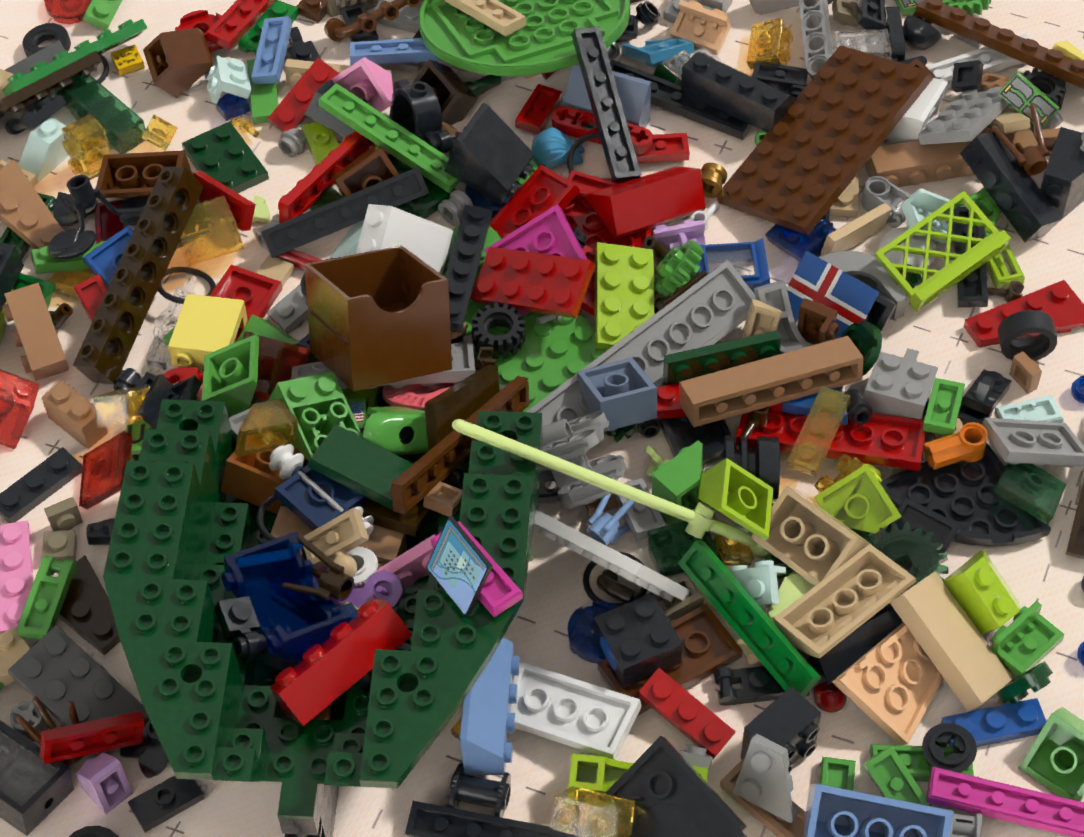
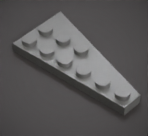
(462, 367)

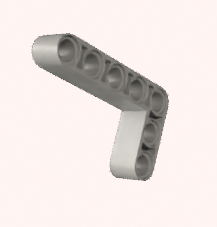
(814, 25)

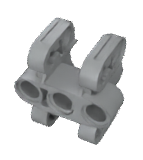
(571, 442)

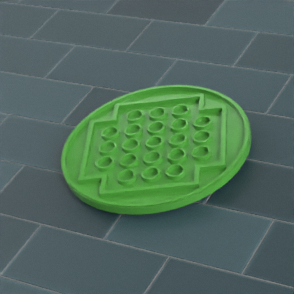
(534, 49)

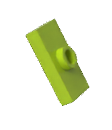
(319, 140)

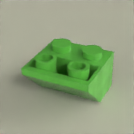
(680, 480)

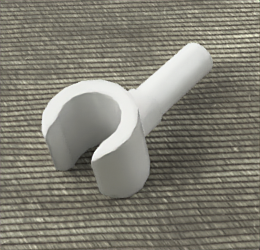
(704, 216)

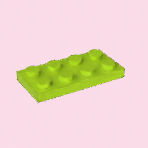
(621, 291)

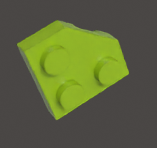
(859, 502)

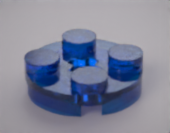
(579, 631)

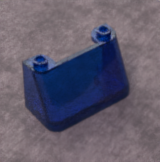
(286, 618)

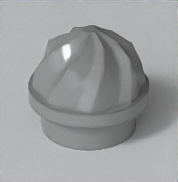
(292, 142)

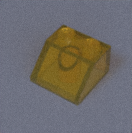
(210, 232)

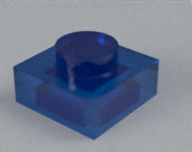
(232, 106)

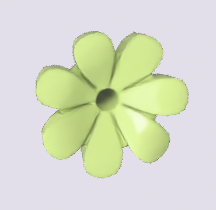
(655, 459)

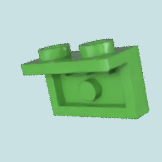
(1026, 640)

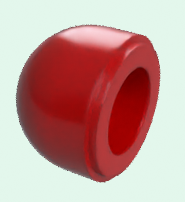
(829, 701)

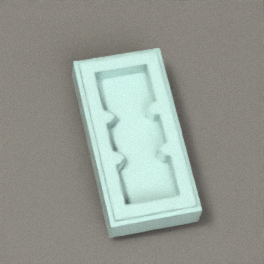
(1035, 409)

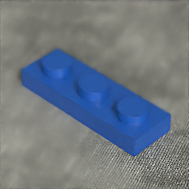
(1001, 722)

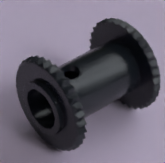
(480, 791)

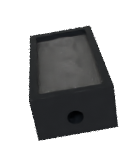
(27, 785)

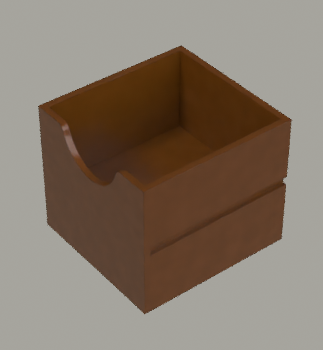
(378, 317)

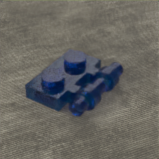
(797, 243)

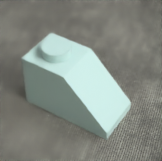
(44, 149)

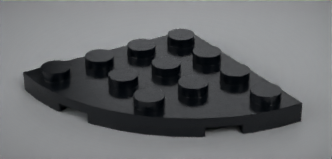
(967, 497)

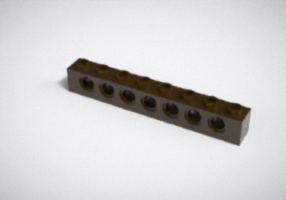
(138, 275)

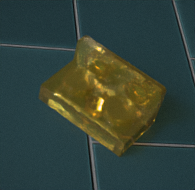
(769, 43)

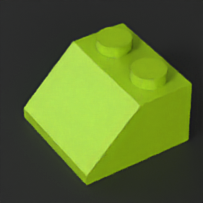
(738, 496)
(983, 593)

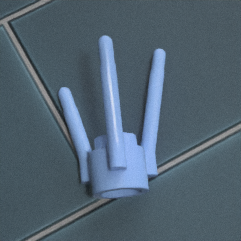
(605, 527)

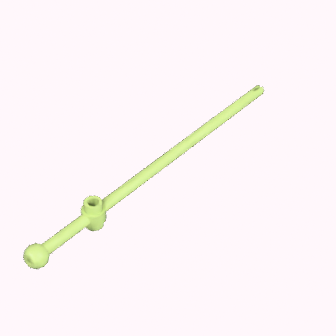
(698, 519)

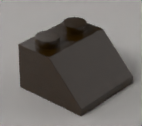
(451, 91)

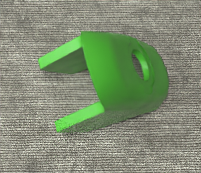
(386, 423)

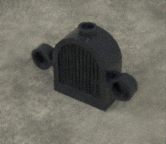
(419, 112)

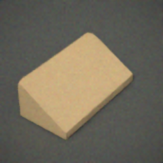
(760, 319)

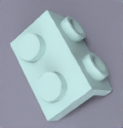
(228, 76)
(922, 204)
(760, 581)

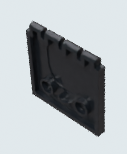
(673, 798)

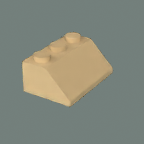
(809, 537)

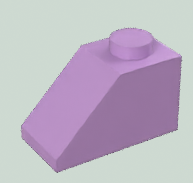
(104, 781)

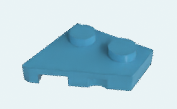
(657, 50)

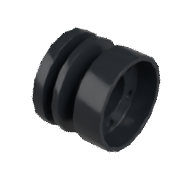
(761, 462)

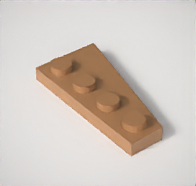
(24, 209)

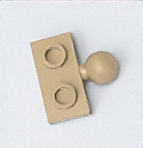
(337, 539)

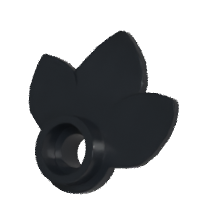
(150, 753)

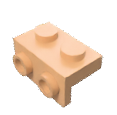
(701, 26)

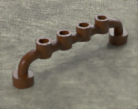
(337, 30)

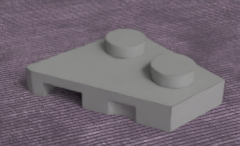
(766, 778)

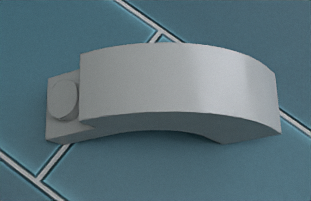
(869, 270)
(776, 295)

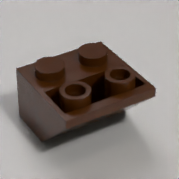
(178, 59)

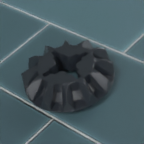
(940, 736)

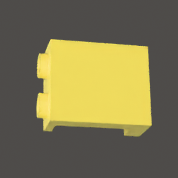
(204, 327)

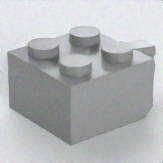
(900, 385)

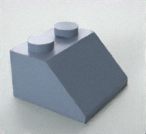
(619, 391)

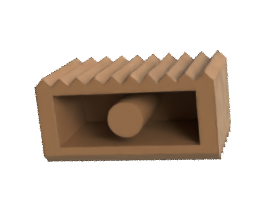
(73, 414)

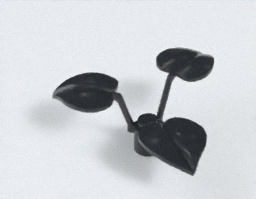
(76, 207)

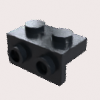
(163, 389)

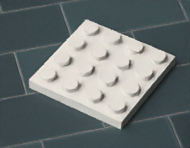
(609, 558)

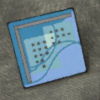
(459, 566)

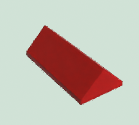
(649, 200)

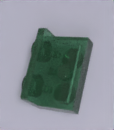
(670, 544)

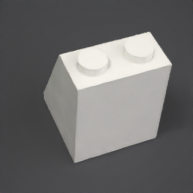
(920, 113)
(393, 227)

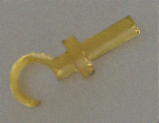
(245, 126)

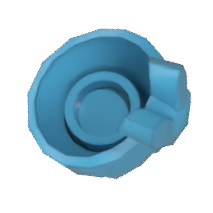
(552, 148)

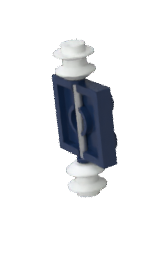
(311, 494)

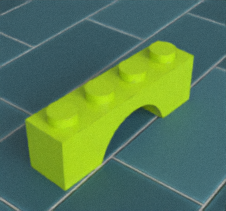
(601, 772)

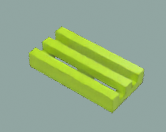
(1017, 274)

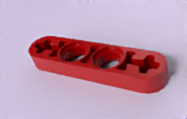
(569, 127)

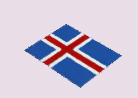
(831, 287)

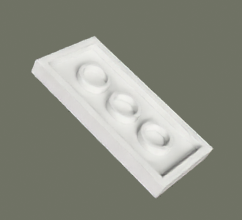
(573, 711)

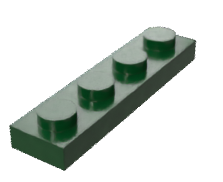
(719, 356)

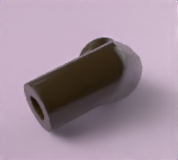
(658, 247)

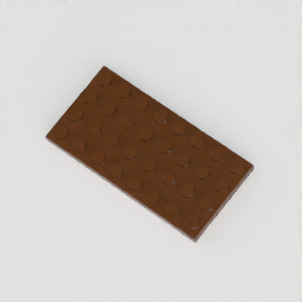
(824, 139)

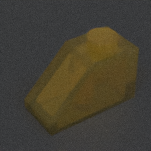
(266, 428)

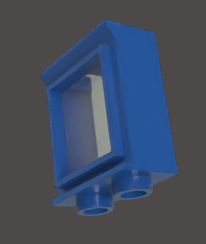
(746, 257)

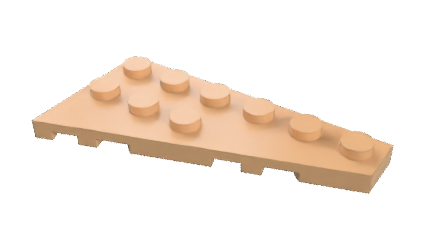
(893, 684)

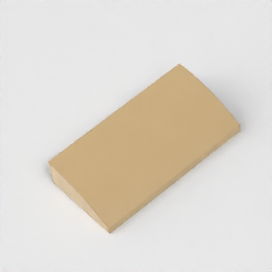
(843, 601)
(952, 641)

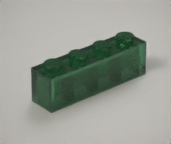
(120, 123)

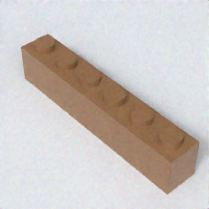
(916, 164)
(770, 381)

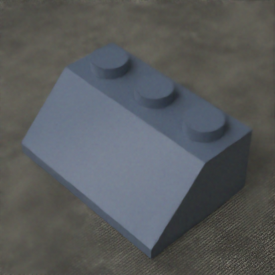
(633, 93)

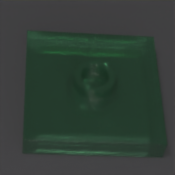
(1030, 489)

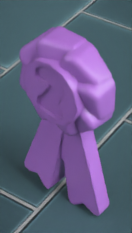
(379, 585)

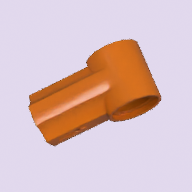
(957, 446)

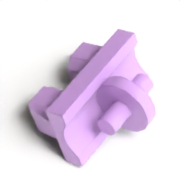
(678, 234)

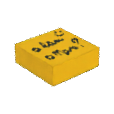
(127, 60)

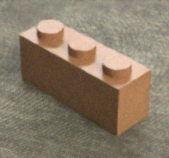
(35, 332)

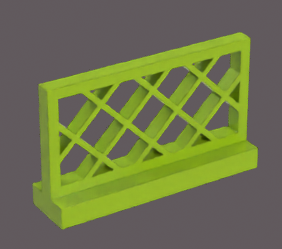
(952, 272)

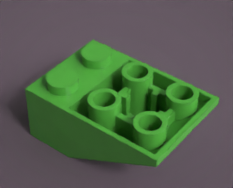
(318, 407)

